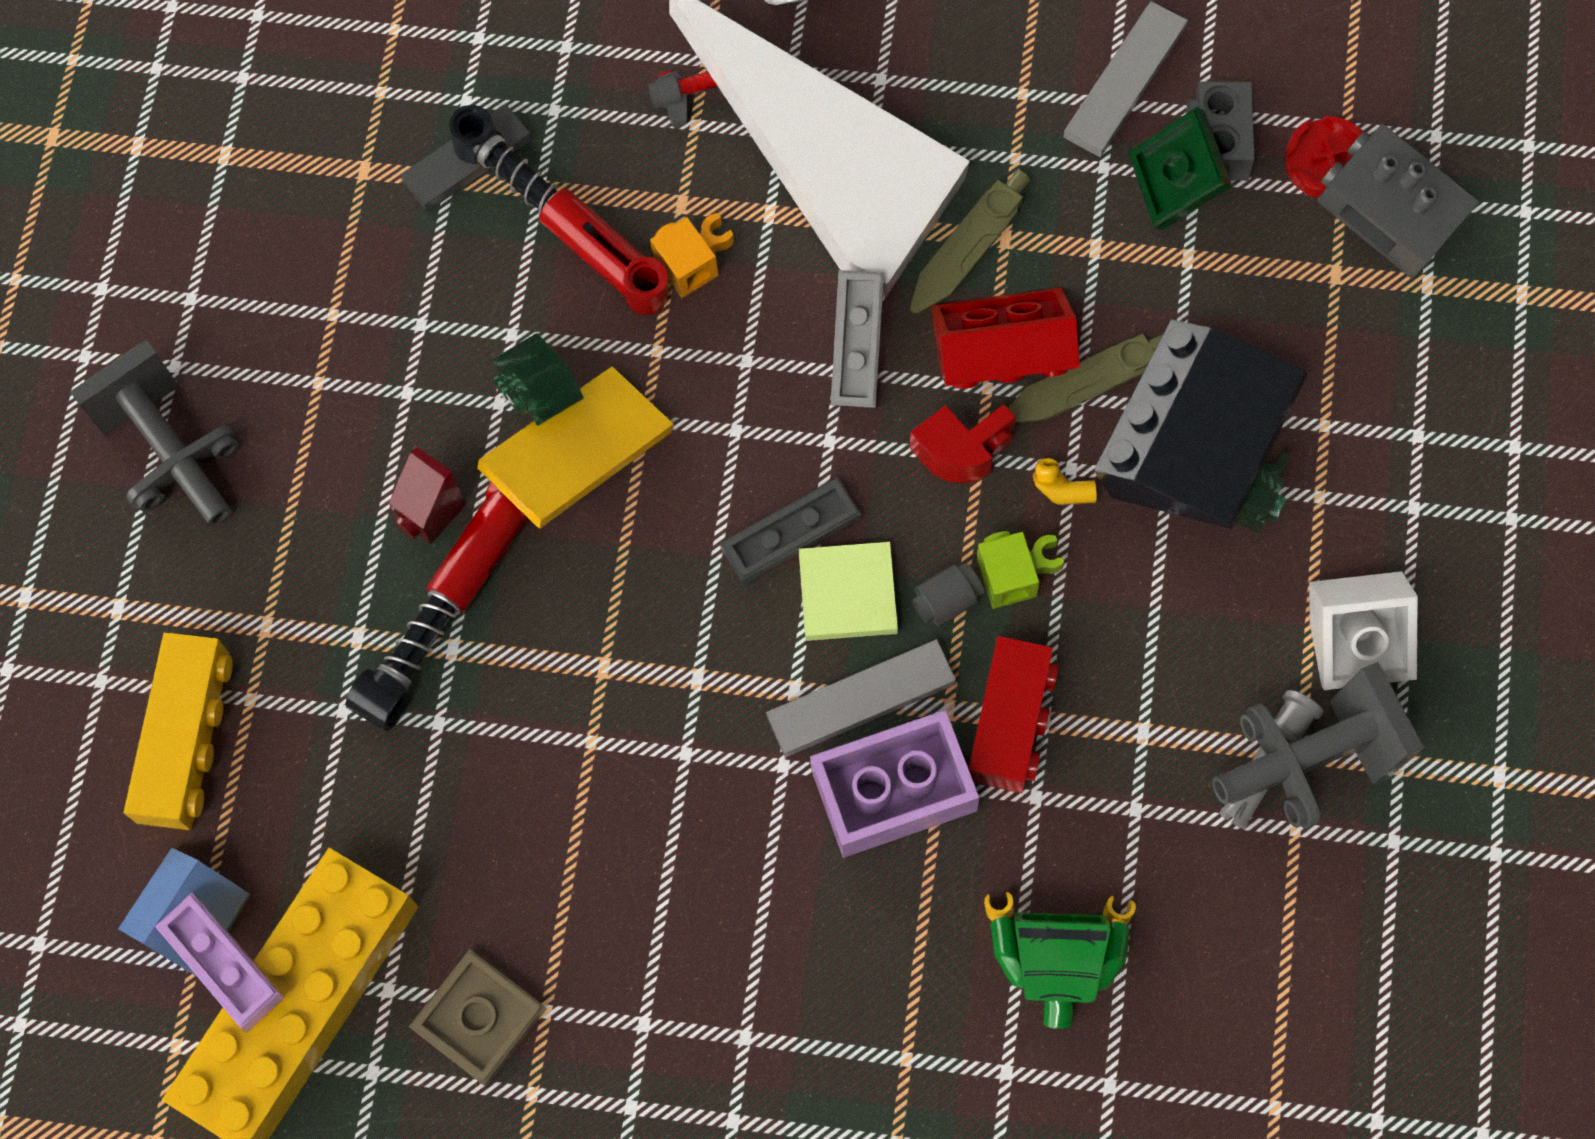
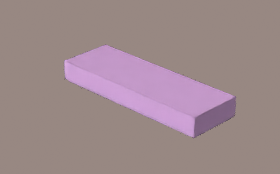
(219, 962)

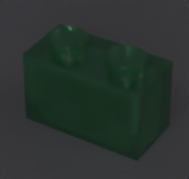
(535, 380)

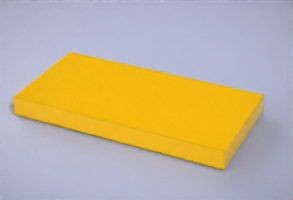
(576, 450)

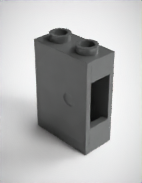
(1395, 199)

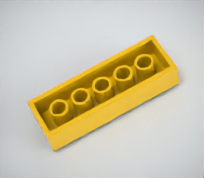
(321, 965)

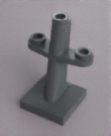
(128, 392)
(1368, 725)

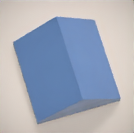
(169, 886)

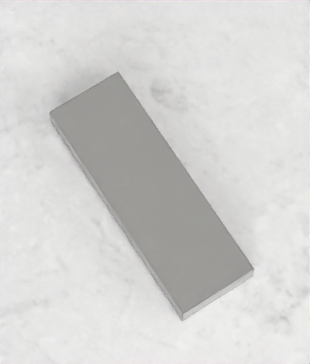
(857, 338)

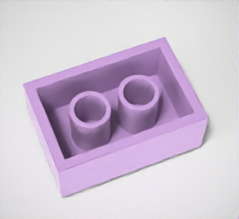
(894, 783)

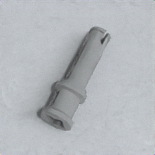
(1293, 722)

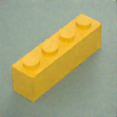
(178, 732)

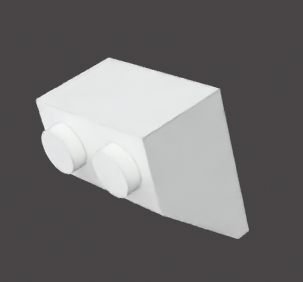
(1363, 624)

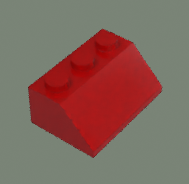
(1005, 337)

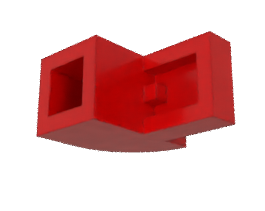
(961, 454)

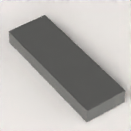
(445, 174)
(790, 529)

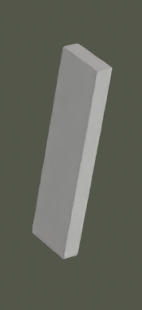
(1125, 79)
(861, 698)

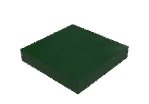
(1179, 168)

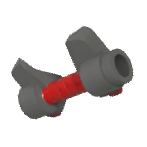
(671, 93)

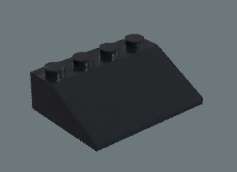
(1199, 425)

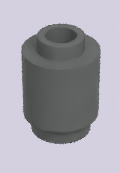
(947, 594)

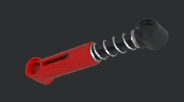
(563, 213)
(383, 692)

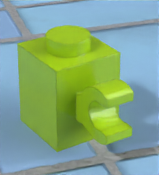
(1011, 569)

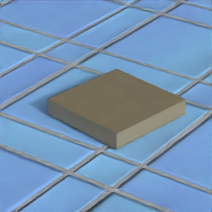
(477, 1018)

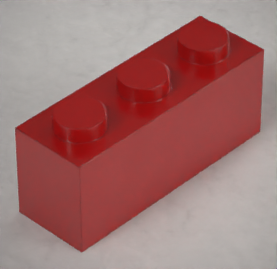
(1012, 715)

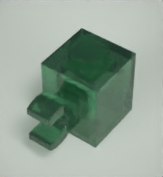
(1264, 498)

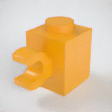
(688, 254)

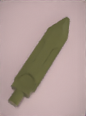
(969, 242)
(1079, 385)

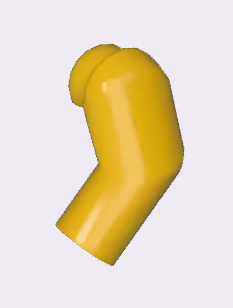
(1058, 488)

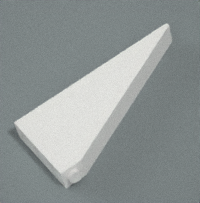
(849, 165)

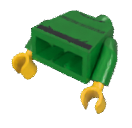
(1060, 954)

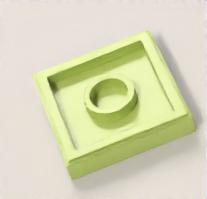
(848, 591)

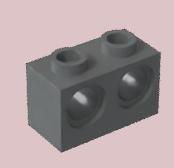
(1232, 130)

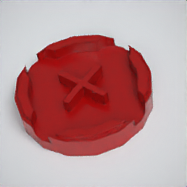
(1316, 149)

